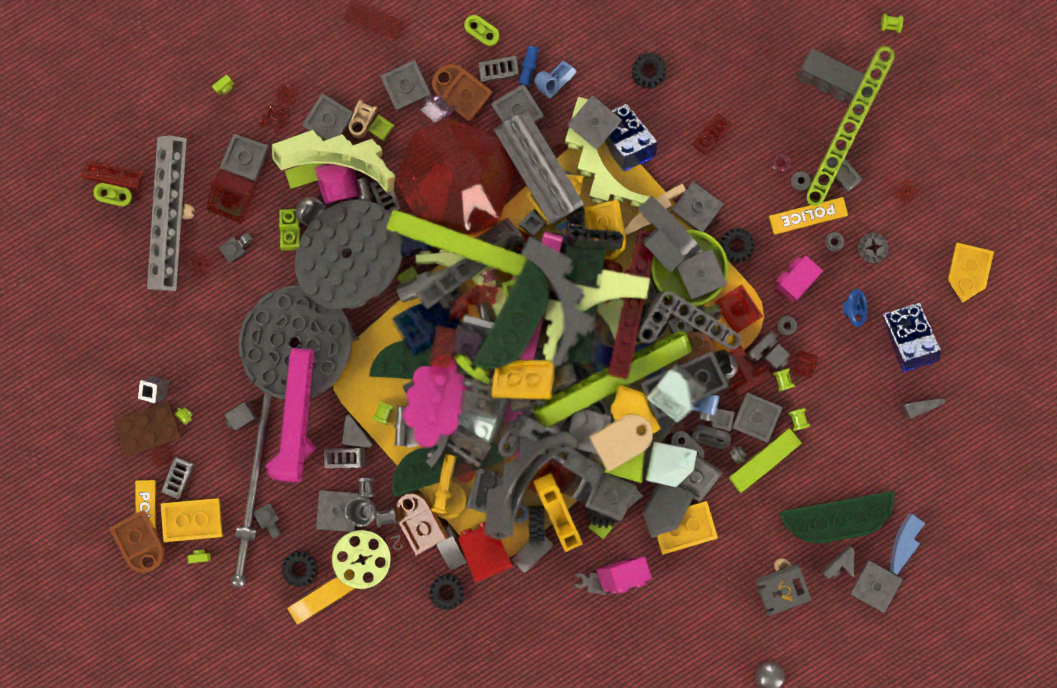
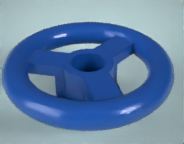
(852, 307)

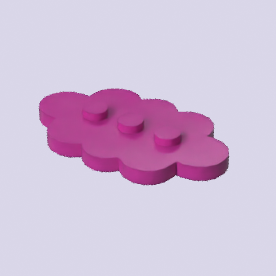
(434, 403)

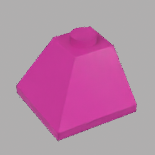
(336, 183)

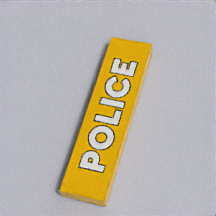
(808, 216)
(146, 499)

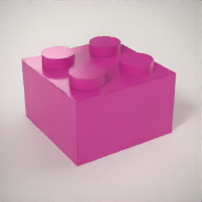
(798, 279)
(624, 575)

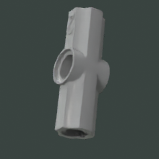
(408, 290)

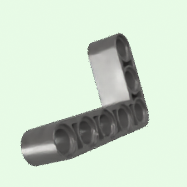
(688, 317)

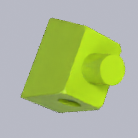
(631, 469)

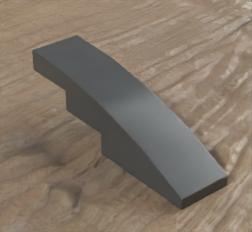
(448, 281)

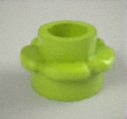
(183, 415)

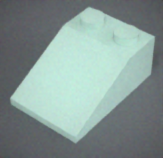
(481, 426)

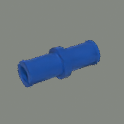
(528, 65)

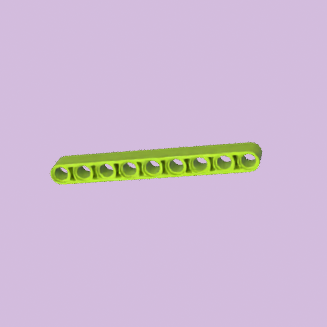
(849, 116)
(458, 244)
(601, 385)

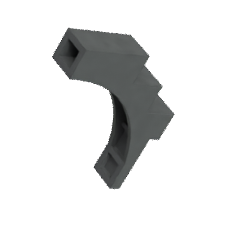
(555, 267)
(505, 498)

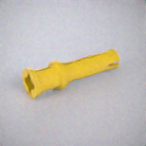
(443, 492)

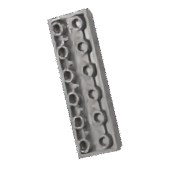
(538, 167)

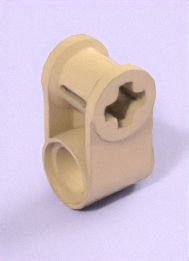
(363, 116)

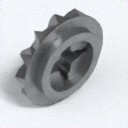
(867, 254)

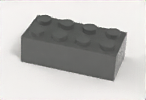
(832, 77)
(702, 368)

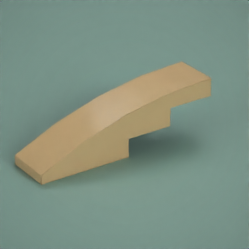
(641, 222)

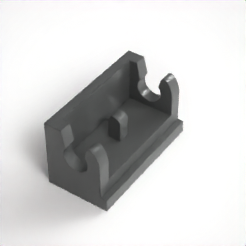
(663, 249)
(524, 425)
(485, 480)

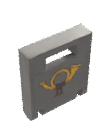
(779, 592)

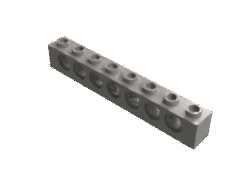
(166, 213)

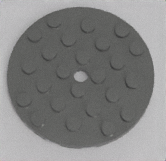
(350, 281)
(273, 325)

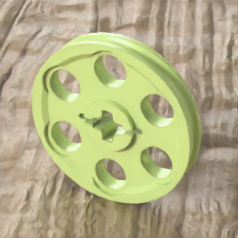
(369, 563)

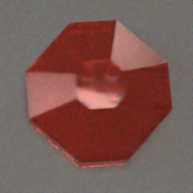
(455, 176)

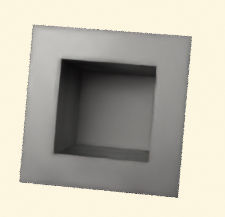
(153, 389)
(240, 417)

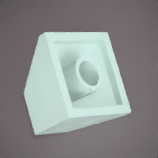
(672, 395)
(670, 464)

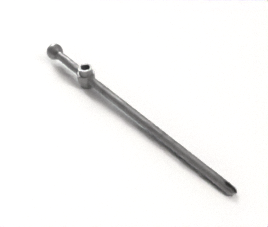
(246, 532)

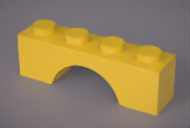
(558, 512)

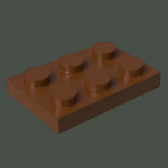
(148, 429)

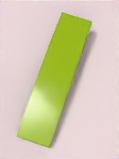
(765, 460)

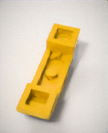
(320, 598)

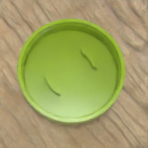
(673, 282)

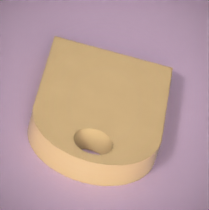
(620, 441)

